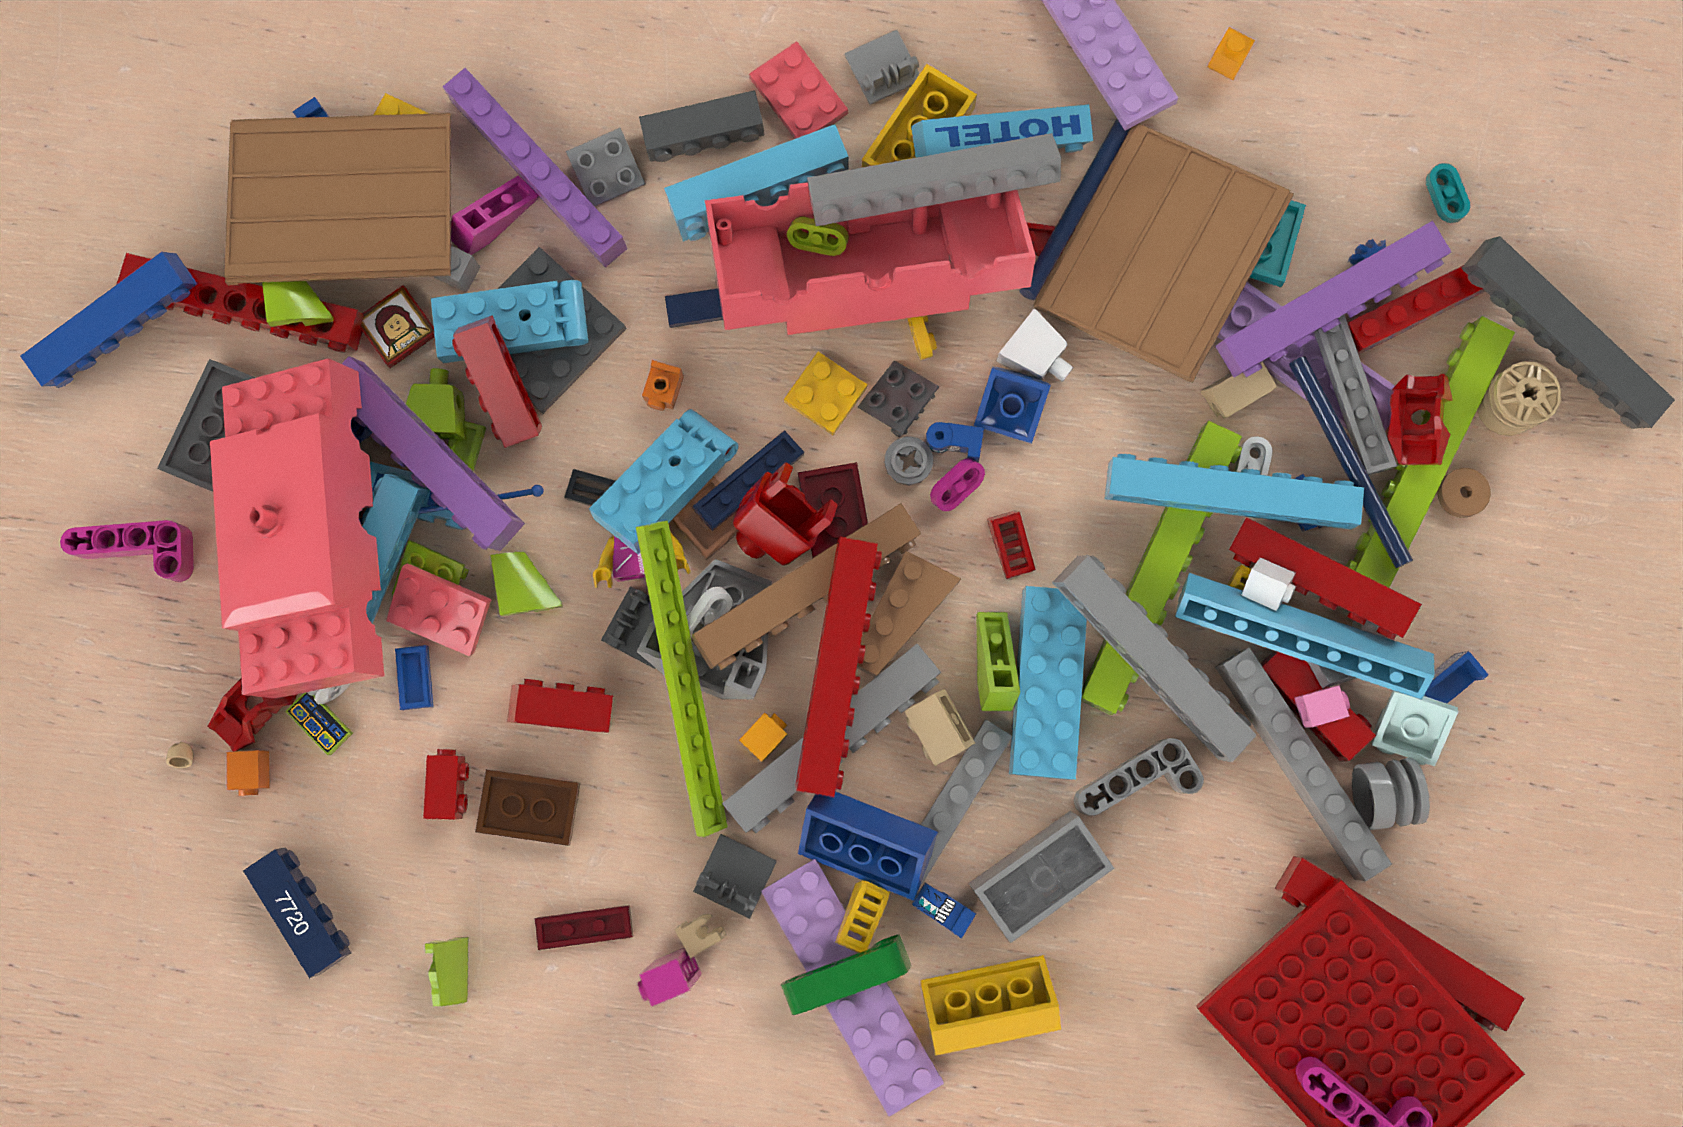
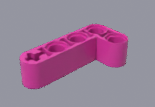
(127, 544)
(1356, 1104)

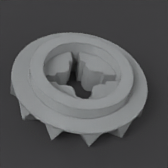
(904, 447)

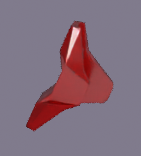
(1413, 442)
(237, 723)

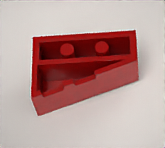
(560, 706)

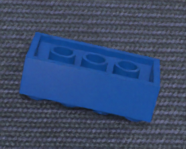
(867, 843)

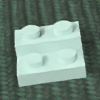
(1414, 727)

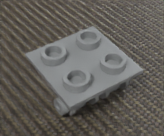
(883, 66)
(605, 167)

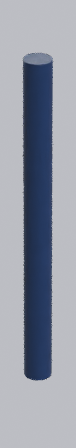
(1075, 209)
(1350, 461)

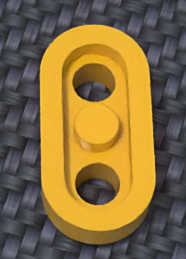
(923, 341)

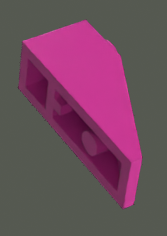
(491, 215)

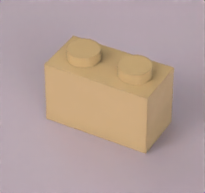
(939, 727)

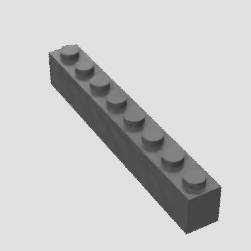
(1567, 334)

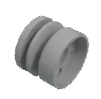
(1390, 793)

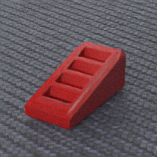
(1018, 529)

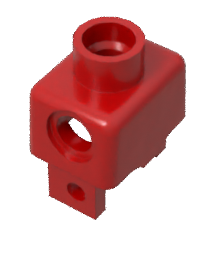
(779, 519)

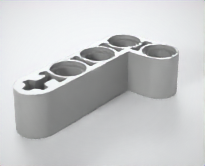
(1133, 782)

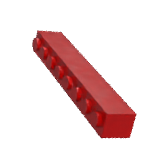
(836, 667)
(1471, 987)

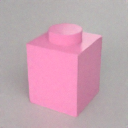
(1322, 706)

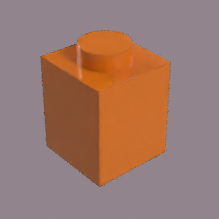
(248, 771)

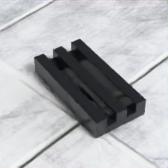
(586, 476)

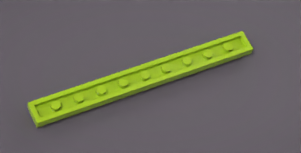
(681, 677)

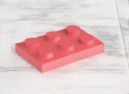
(798, 92)
(438, 609)

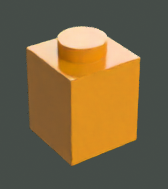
(1231, 53)
(764, 736)

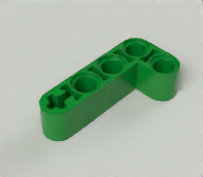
(847, 976)

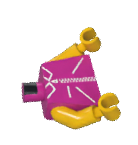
(627, 564)

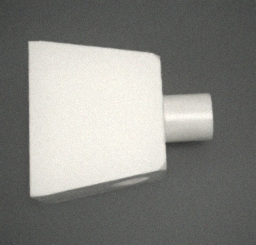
(1036, 349)

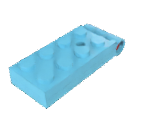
(554, 322)
(656, 488)

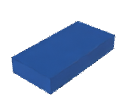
(414, 677)

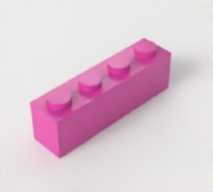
(668, 977)

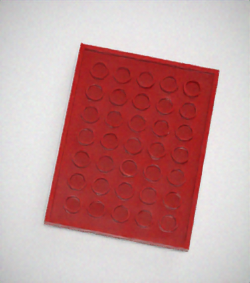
(1366, 1009)

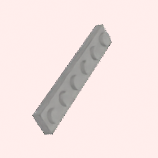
(1355, 398)
(964, 786)

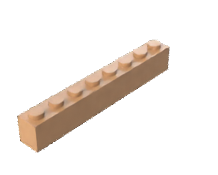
(795, 593)

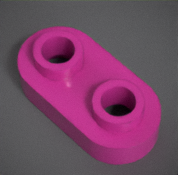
(957, 484)

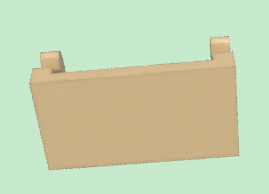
(1233, 394)
(695, 937)

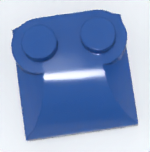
(1012, 404)

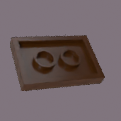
(527, 807)

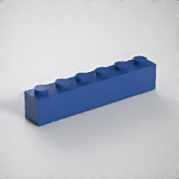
(109, 320)

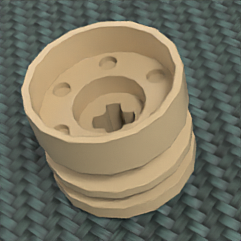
(1506, 409)

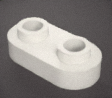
(1263, 461)
(710, 606)

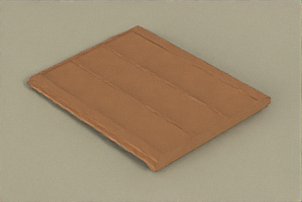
(338, 198)
(1163, 251)

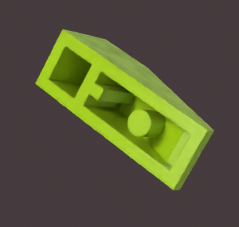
(995, 662)

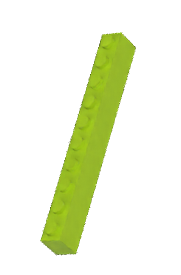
(1415, 486)
(1158, 571)

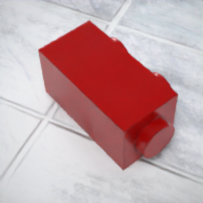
(445, 785)

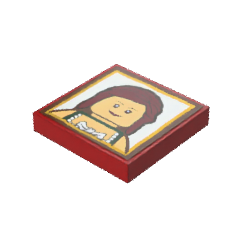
(397, 326)

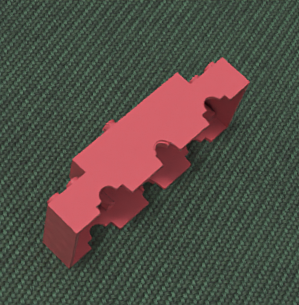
(888, 271)
(291, 532)

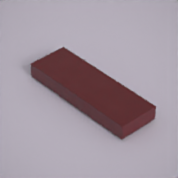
(584, 927)

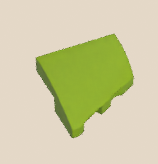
(293, 303)
(520, 585)
(448, 971)

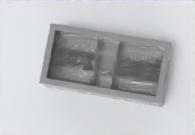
(1041, 876)

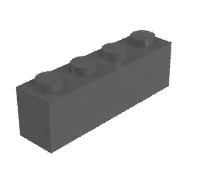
(702, 126)

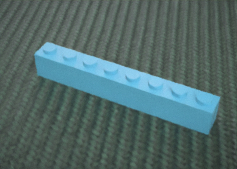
(1234, 492)
(1307, 637)

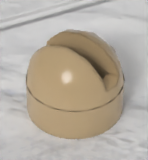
(180, 755)

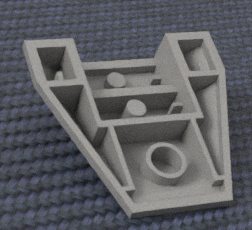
(744, 675)

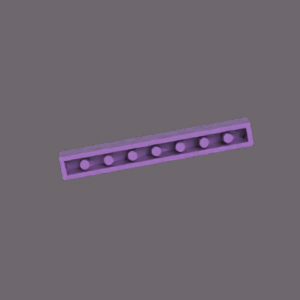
(535, 167)
(1333, 299)
(433, 463)

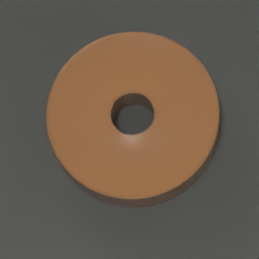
(1476, 487)

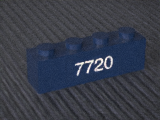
(298, 911)

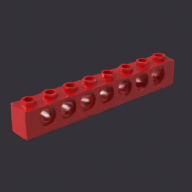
(343, 335)

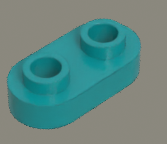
(1450, 193)

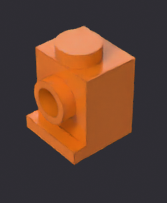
(667, 397)

